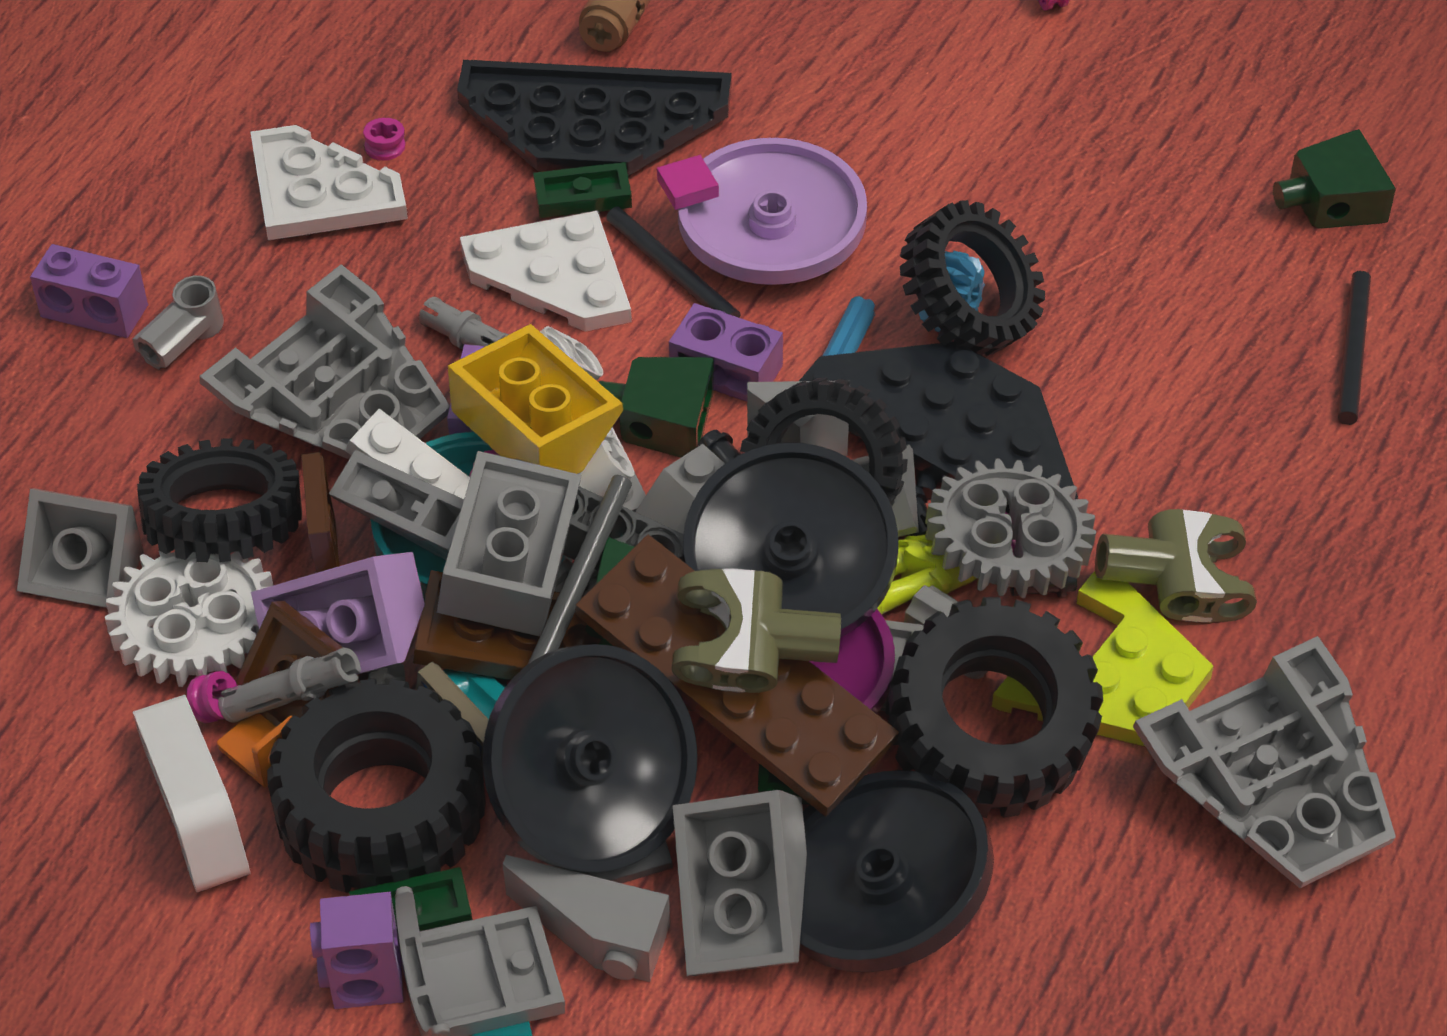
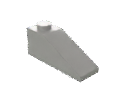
(399, 502)
(600, 919)

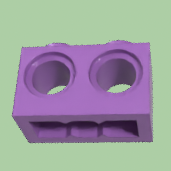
(89, 290)
(739, 348)
(358, 950)

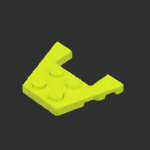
(1139, 665)

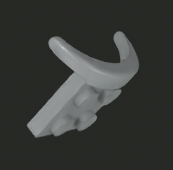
(476, 971)

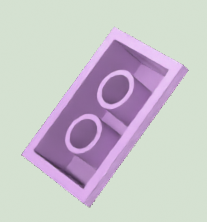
(359, 605)

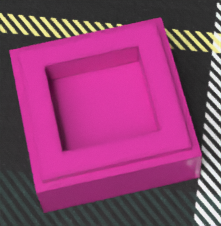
(687, 182)

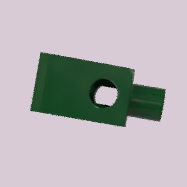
(1338, 184)
(665, 402)

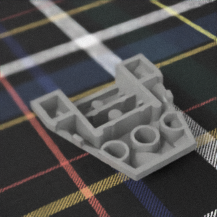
(331, 371)
(1280, 765)

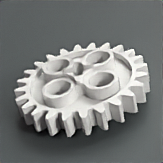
(185, 614)

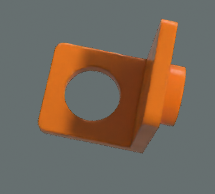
(251, 745)

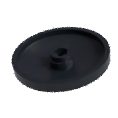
(802, 518)
(589, 758)
(892, 872)

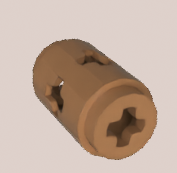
(609, 22)

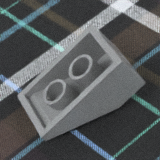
(508, 544)
(741, 881)

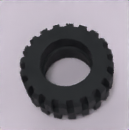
(1006, 643)
(366, 730)

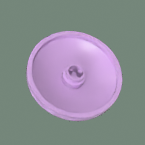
(779, 212)

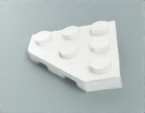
(320, 186)
(553, 267)

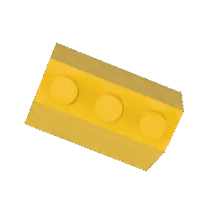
(532, 401)

